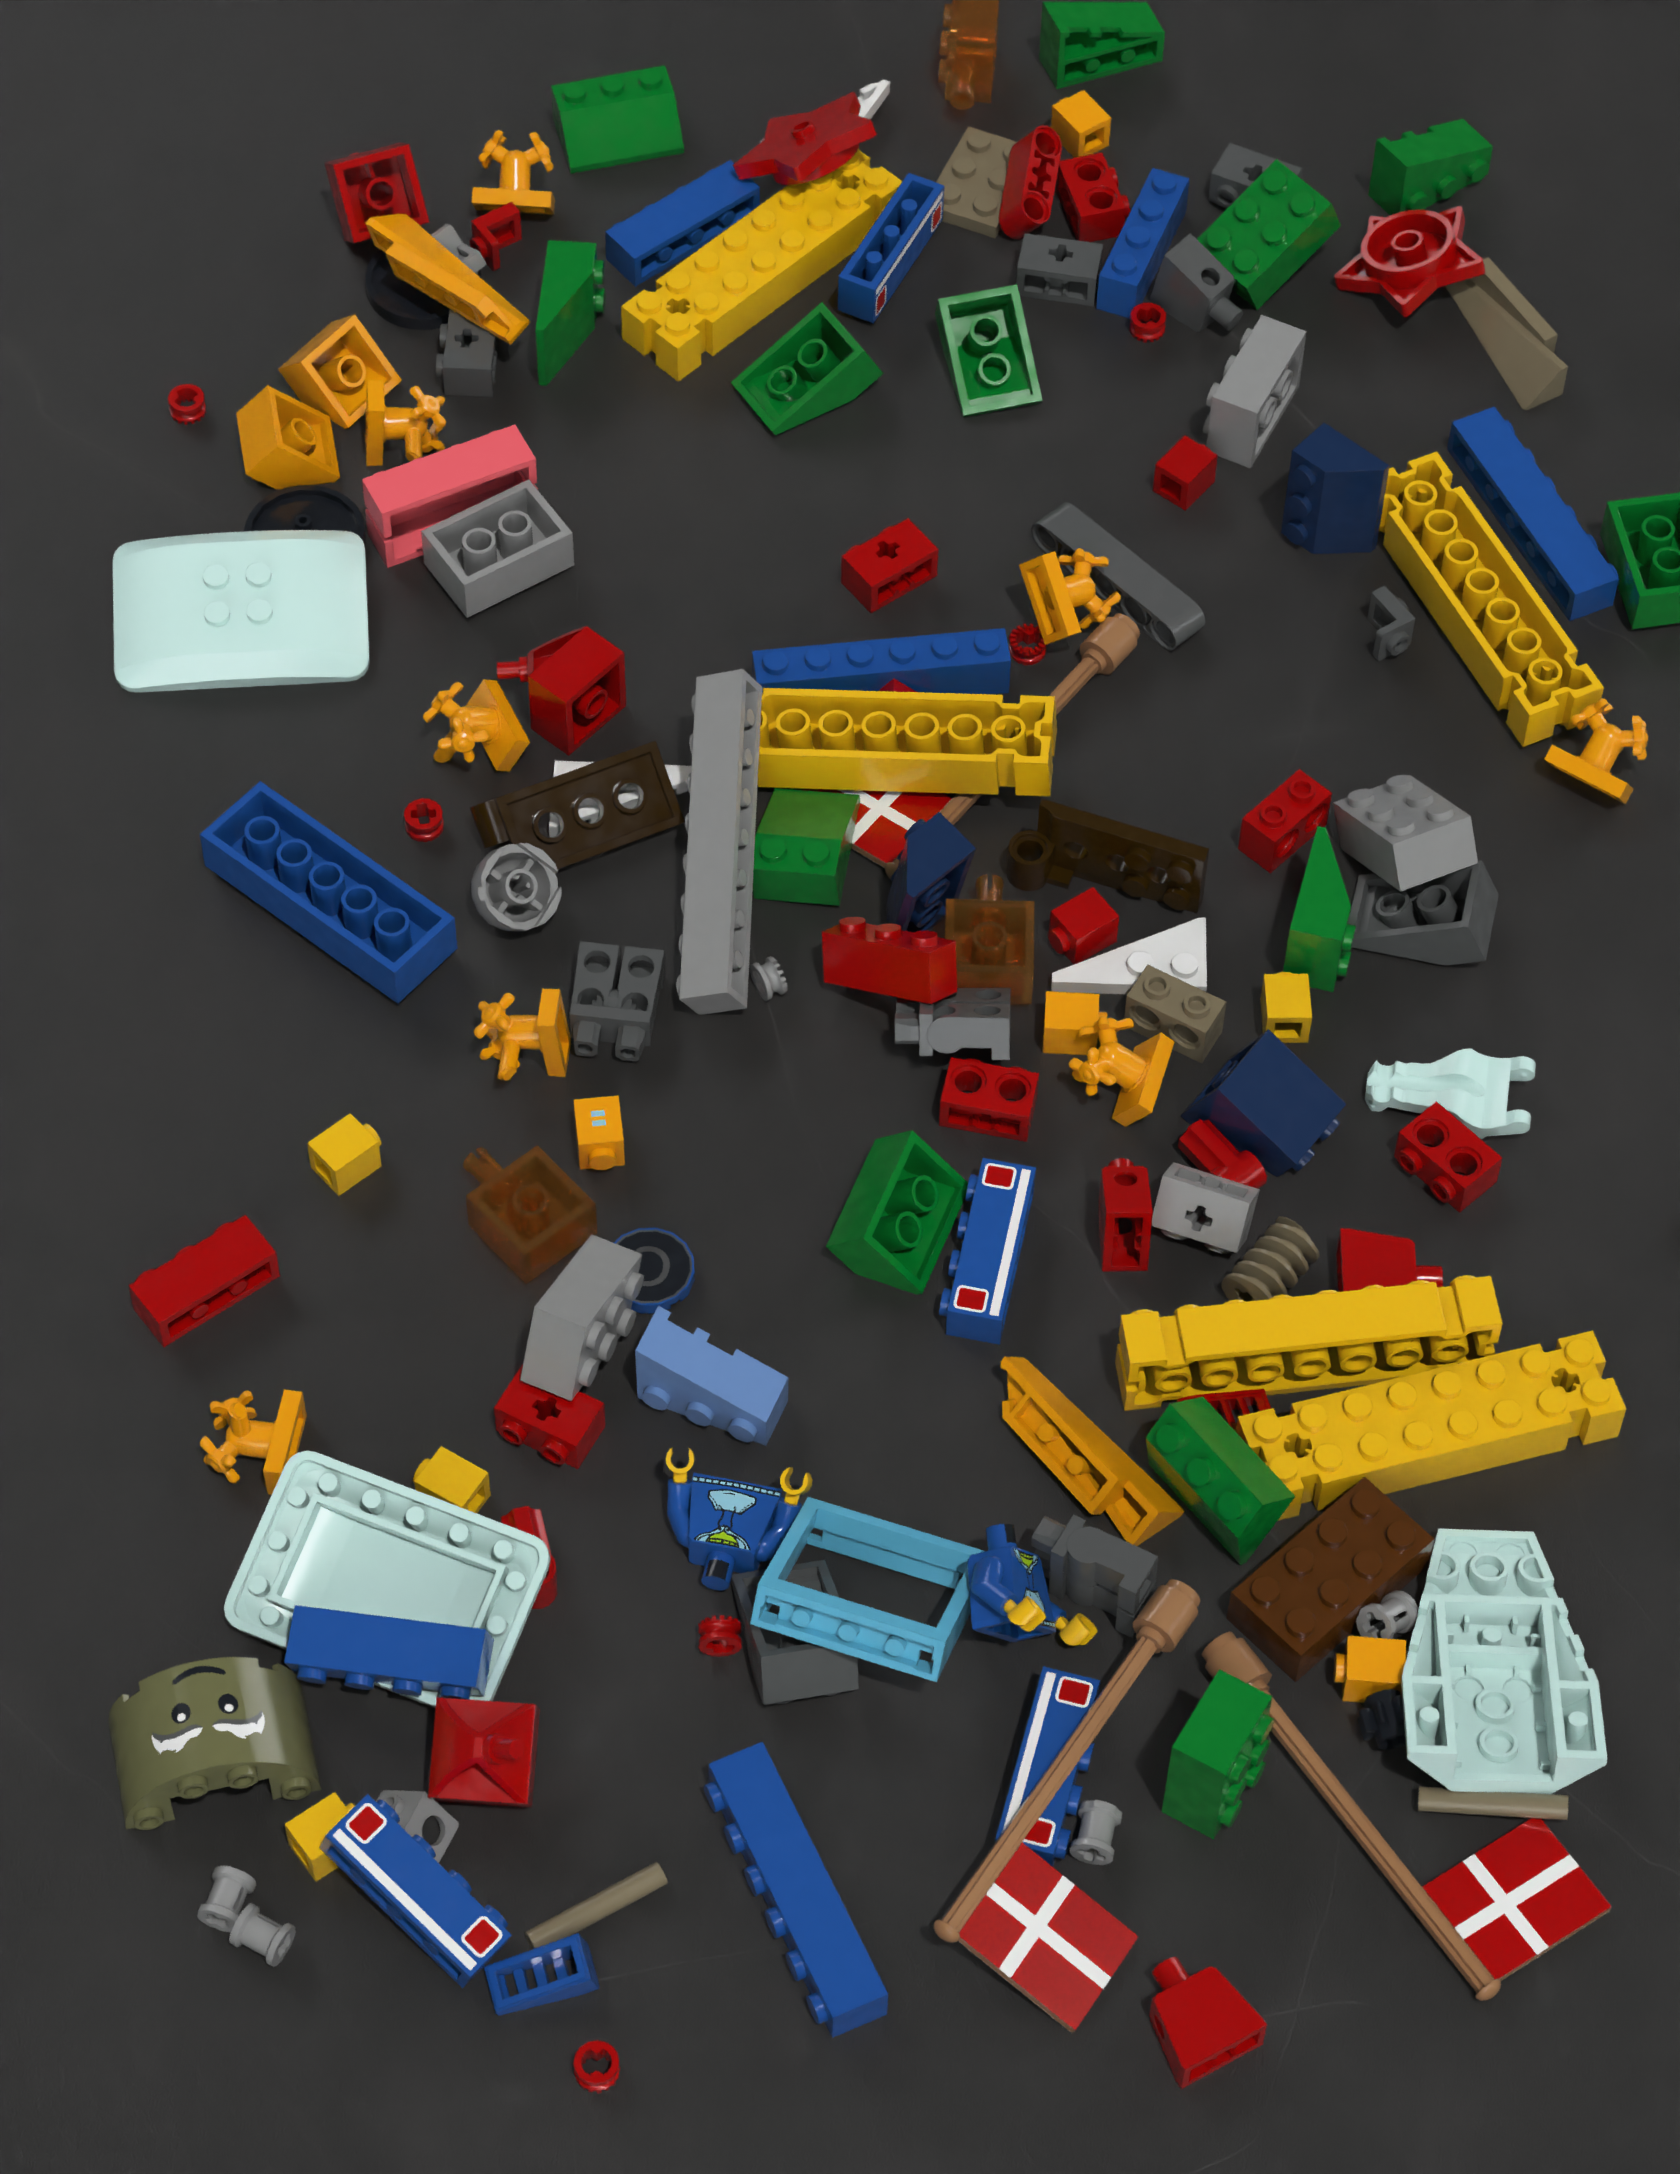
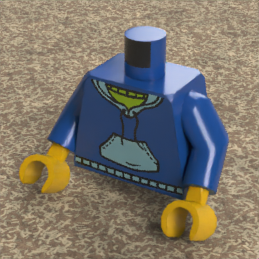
(729, 1521)
(1012, 1595)

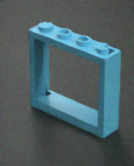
(853, 1626)

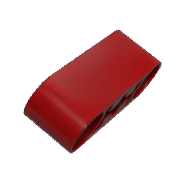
(1030, 182)

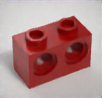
(1091, 197)
(1284, 821)
(986, 1108)
(1453, 1151)

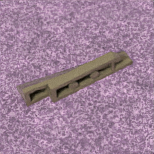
(1512, 335)

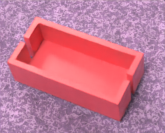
(439, 486)

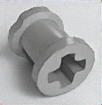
(1390, 1606)
(1096, 1832)
(226, 1897)
(262, 1934)

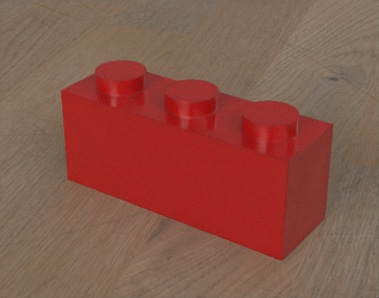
(889, 960)
(204, 1280)

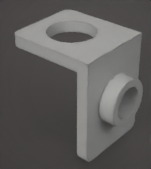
(414, 1809)

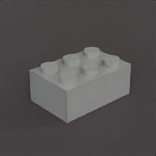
(1254, 390)
(498, 548)
(1405, 832)
(582, 1317)

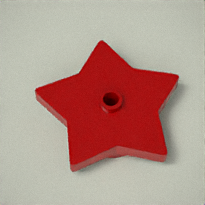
(808, 143)
(1411, 257)

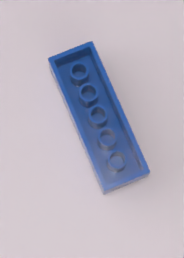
(329, 891)

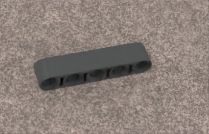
(1145, 594)

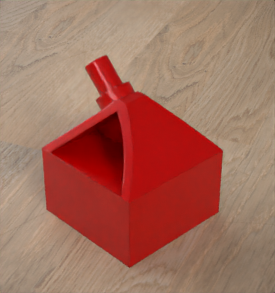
(374, 186)
(572, 686)
(484, 1752)

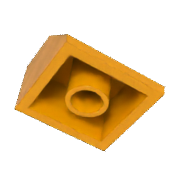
(335, 368)
(286, 441)

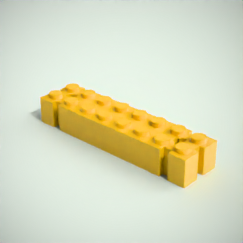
(756, 266)
(1483, 601)
(906, 741)
(1305, 1340)
(1439, 1422)

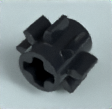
(1383, 1719)

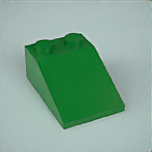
(567, 303)
(988, 350)
(807, 373)
(804, 846)
(1320, 930)

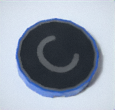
(665, 1267)

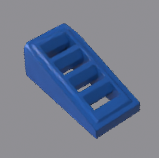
(537, 1959)

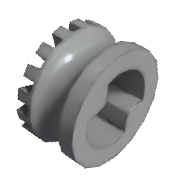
(768, 979)

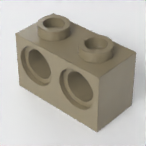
(1177, 1010)

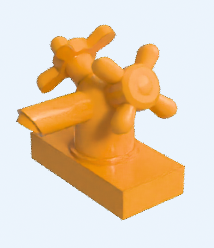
(514, 177)
(401, 424)
(1057, 596)
(484, 719)
(1601, 751)
(540, 1032)
(1136, 1071)
(258, 1439)

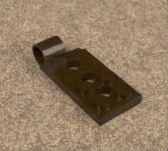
(518, 813)
(1055, 858)

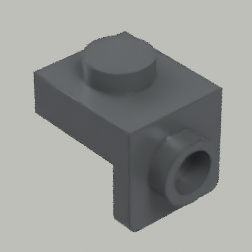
(1392, 621)

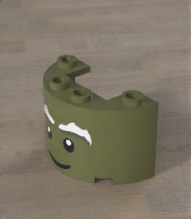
(207, 1731)

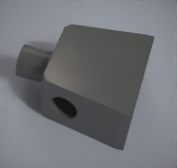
(1195, 287)

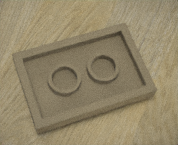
(976, 181)

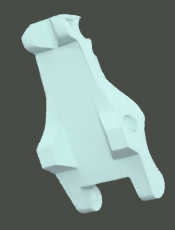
(1463, 1083)

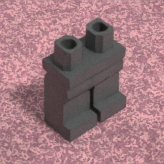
(614, 1014)
(958, 1021)
(1096, 1569)

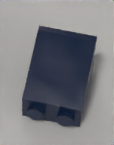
(1269, 1105)

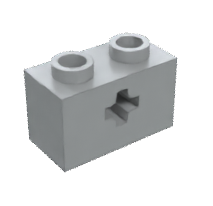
(1226, 1202)

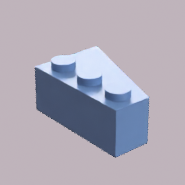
(706, 1383)

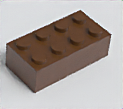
(1320, 1580)

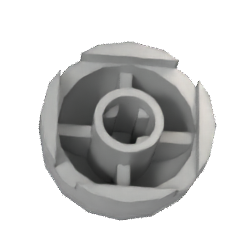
(516, 887)

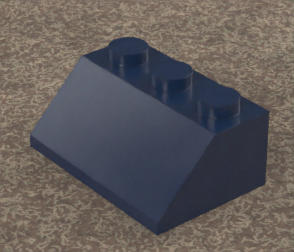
(1334, 495)
(928, 873)

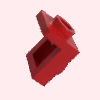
(495, 231)

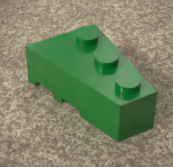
(1097, 39)

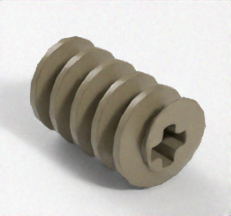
(1272, 1263)

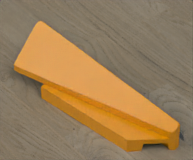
(442, 276)
(1083, 1455)

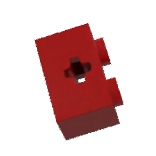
(889, 565)
(549, 1423)

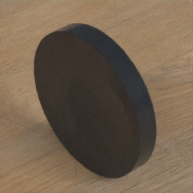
(400, 301)
(306, 509)

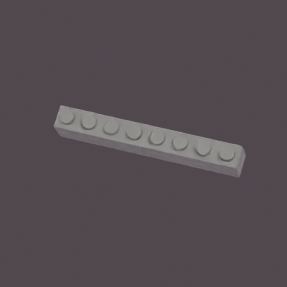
(720, 843)

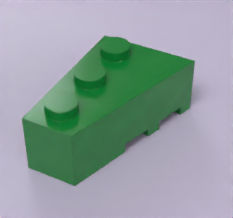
(1427, 166)

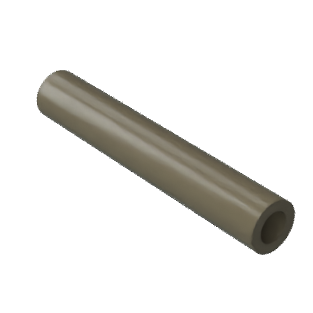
(1494, 1803)
(597, 1906)

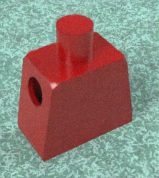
(1124, 1195)
(1379, 1259)
(1201, 2021)

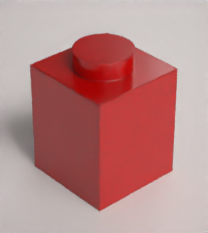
(1185, 472)
(1083, 926)

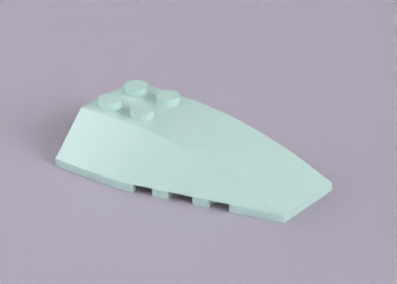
(1496, 1673)

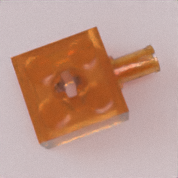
(969, 51)
(993, 940)
(528, 1210)

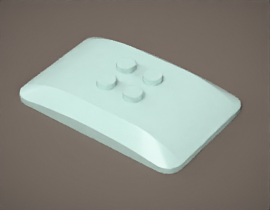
(240, 610)
(387, 1551)

